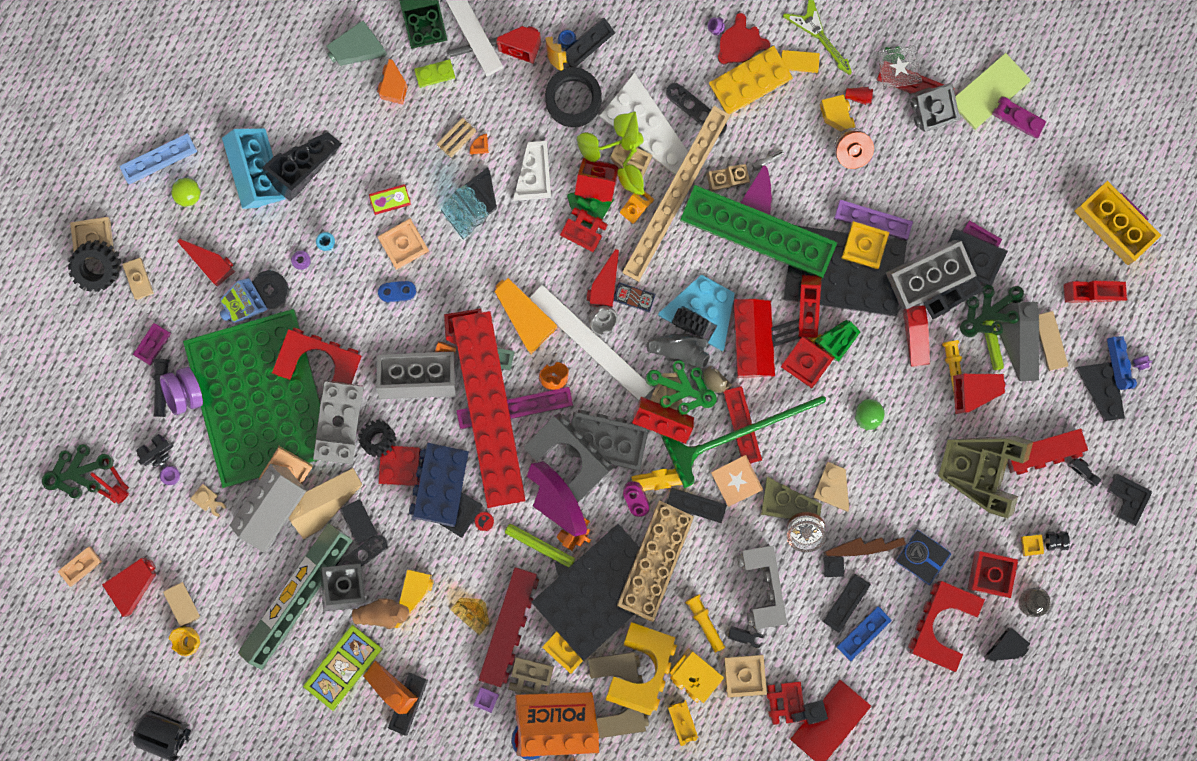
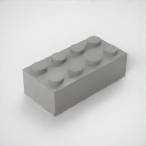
(931, 274)

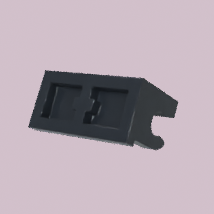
(358, 521)

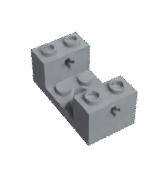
(335, 442)
(772, 614)

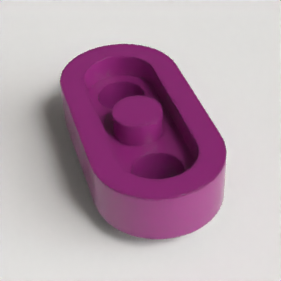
(637, 500)

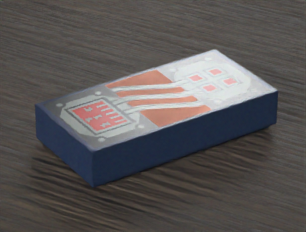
(634, 297)

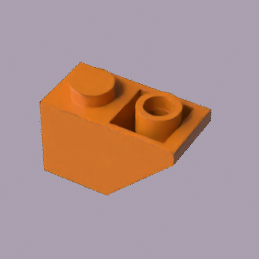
(393, 85)

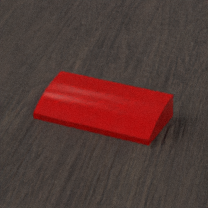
(843, 711)

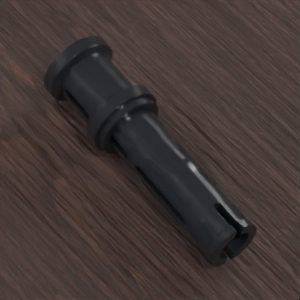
(160, 368)

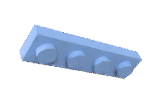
(158, 158)

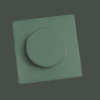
(506, 358)

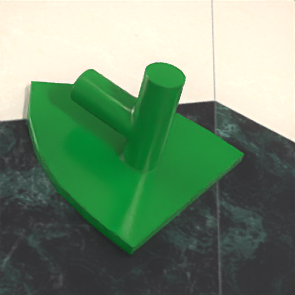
(593, 206)

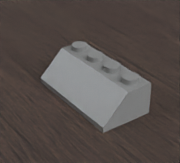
(416, 375)
(268, 507)

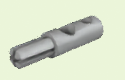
(768, 159)

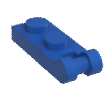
(1121, 363)

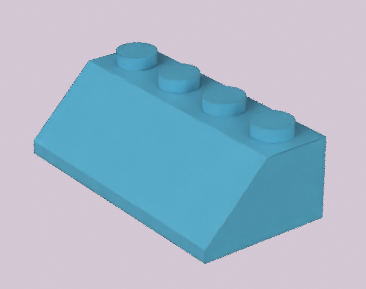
(247, 154)

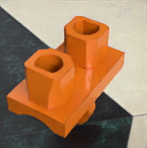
(570, 541)

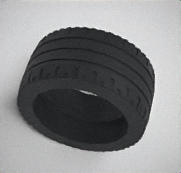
(568, 75)

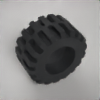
(84, 276)

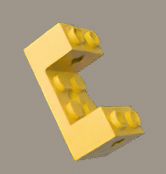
(694, 666)

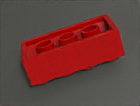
(753, 338)

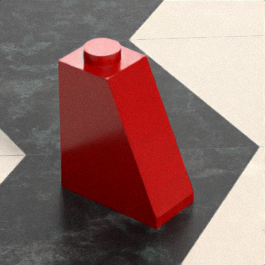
(976, 390)
(130, 585)

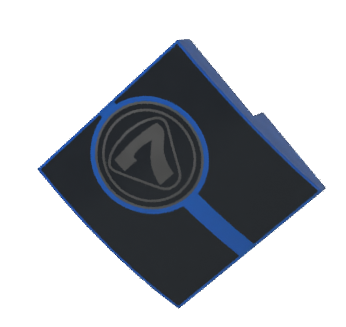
(923, 557)

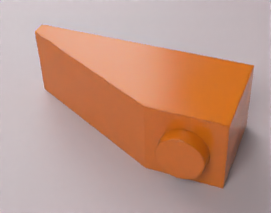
(390, 689)

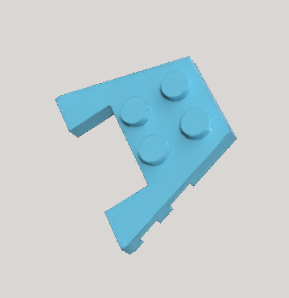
(706, 300)

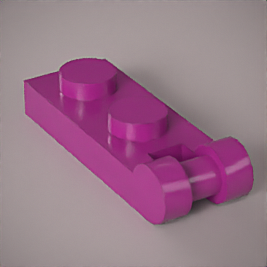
(1019, 117)

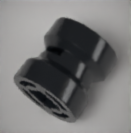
(1057, 540)

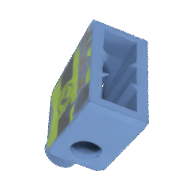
(241, 302)

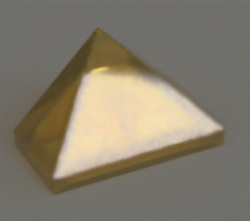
(472, 612)

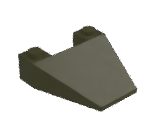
(979, 466)

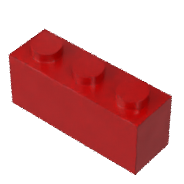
(663, 420)

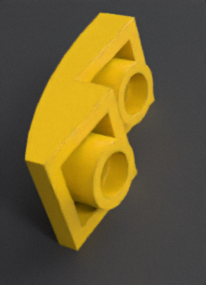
(555, 53)

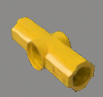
(658, 479)

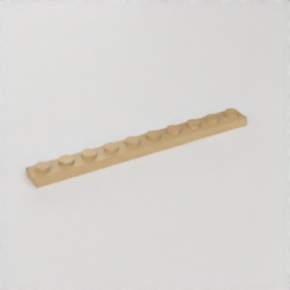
(676, 193)

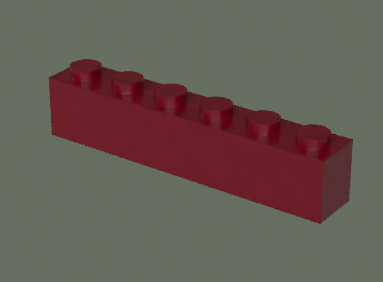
(507, 628)

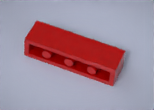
(1052, 449)

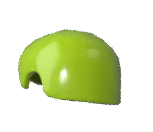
(185, 192)

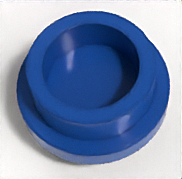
(566, 38)

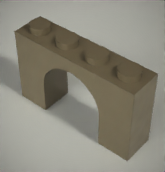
(623, 666)

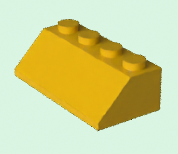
(1117, 223)

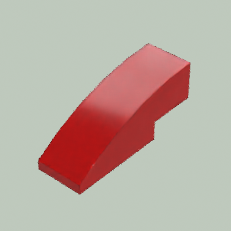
(1095, 291)

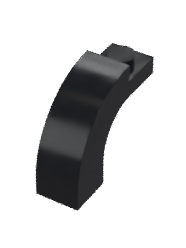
(952, 297)

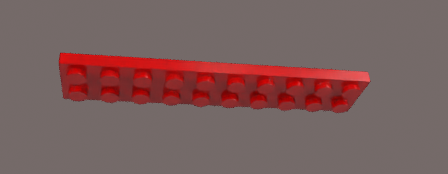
(488, 409)

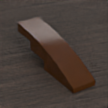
(857, 547)

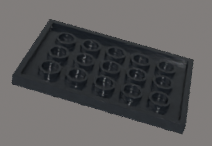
(852, 284)
(586, 596)

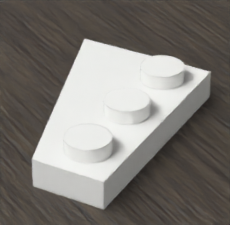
(534, 175)

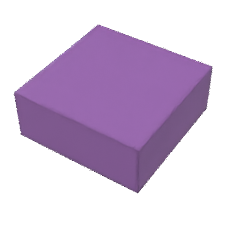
(486, 699)

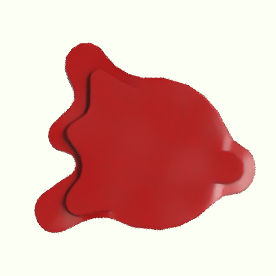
(740, 43)

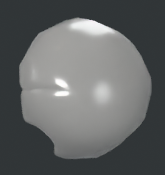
(601, 315)

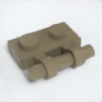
(533, 672)

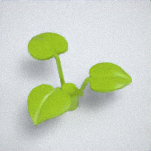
(627, 128)

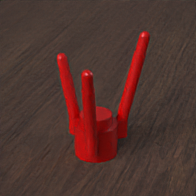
(116, 493)

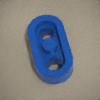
(397, 291)

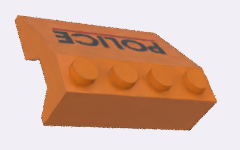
(556, 724)

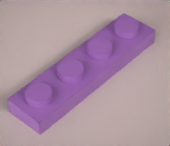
(851, 212)

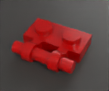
(580, 234)
(792, 701)

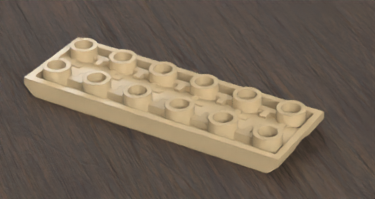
(655, 561)

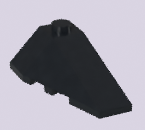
(297, 167)

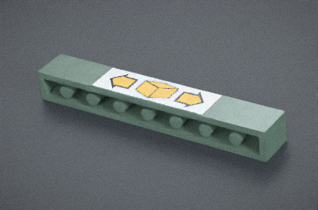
(294, 597)

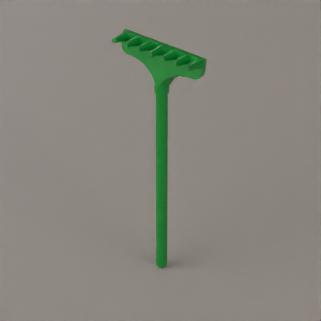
(684, 456)

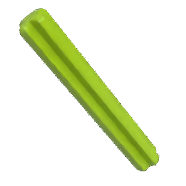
(539, 545)

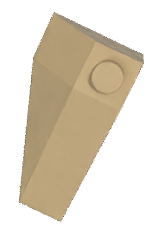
(323, 503)

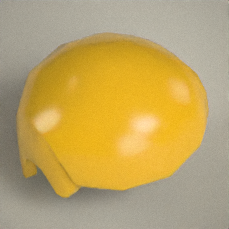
(178, 640)

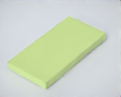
(982, 95)

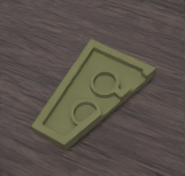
(784, 502)

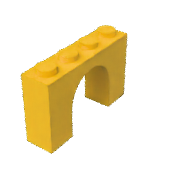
(644, 696)

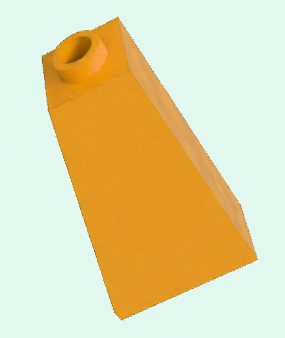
(527, 318)

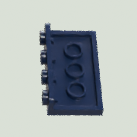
(438, 484)

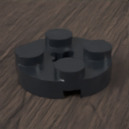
(280, 286)

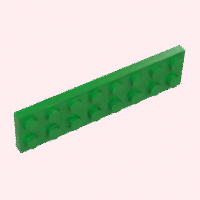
(758, 231)

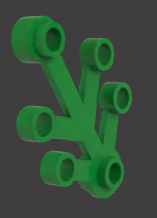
(684, 389)

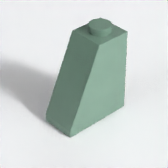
(355, 46)

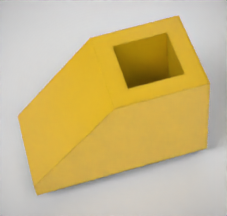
(836, 113)

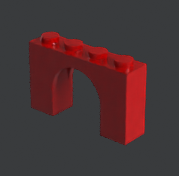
(296, 344)
(925, 644)

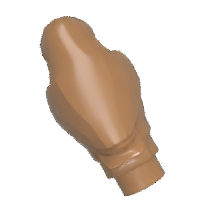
(381, 613)

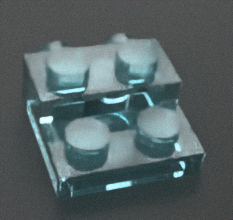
(464, 211)

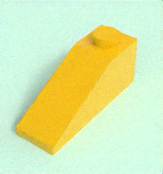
(415, 589)

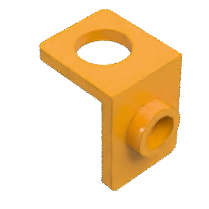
(635, 207)

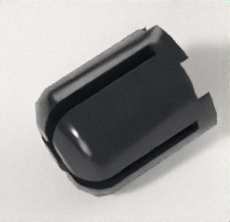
(160, 735)

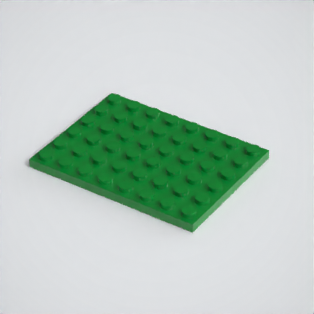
(247, 405)

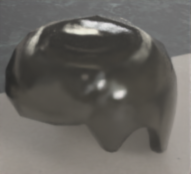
(1034, 602)

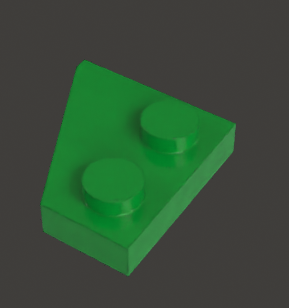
(838, 339)

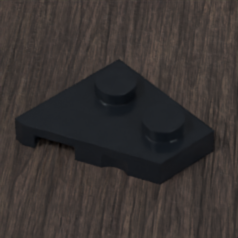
(484, 189)

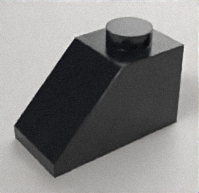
(1008, 646)

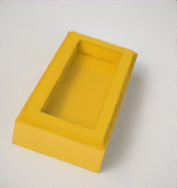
(801, 61)

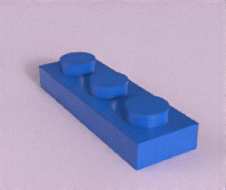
(863, 633)

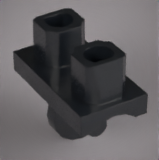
(147, 456)

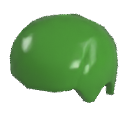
(869, 414)

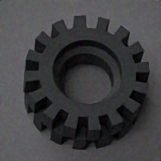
(690, 322)
(381, 447)

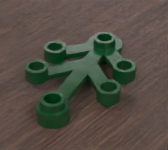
(990, 313)
(75, 471)

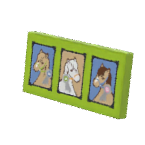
(342, 667)

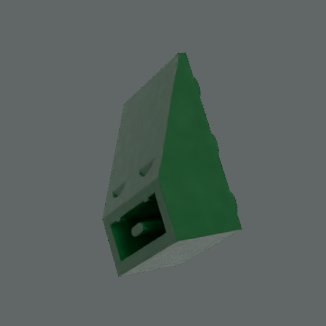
(423, 22)

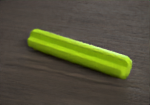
(994, 349)

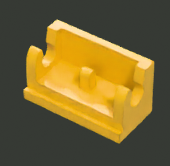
(683, 722)

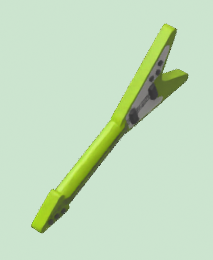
(811, 24)

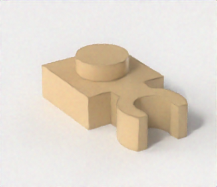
(206, 498)

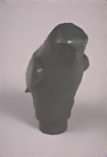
(680, 347)

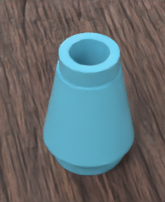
(325, 237)

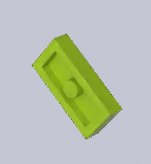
(434, 73)

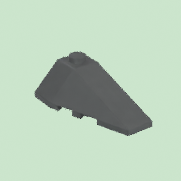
(1022, 339)

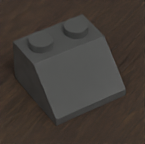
(342, 587)

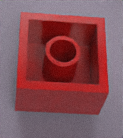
(992, 574)

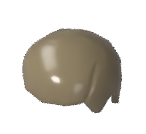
(715, 380)

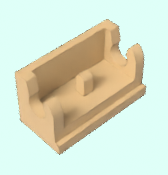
(181, 604)

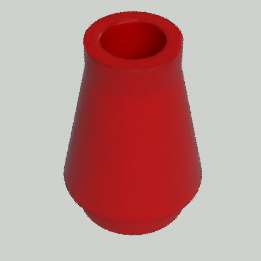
(860, 94)

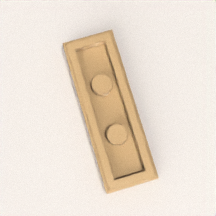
(1051, 342)

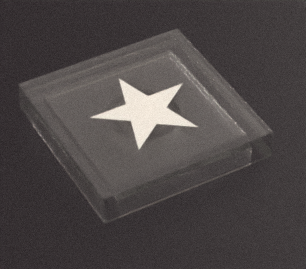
(899, 67)

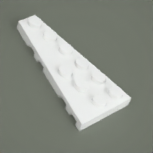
(657, 133)

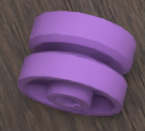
(181, 390)

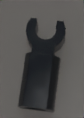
(743, 636)

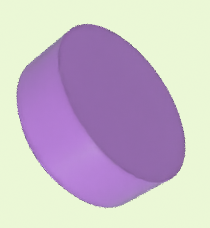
(170, 475)

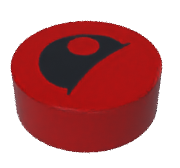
(484, 521)

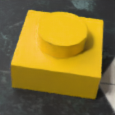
(1032, 545)

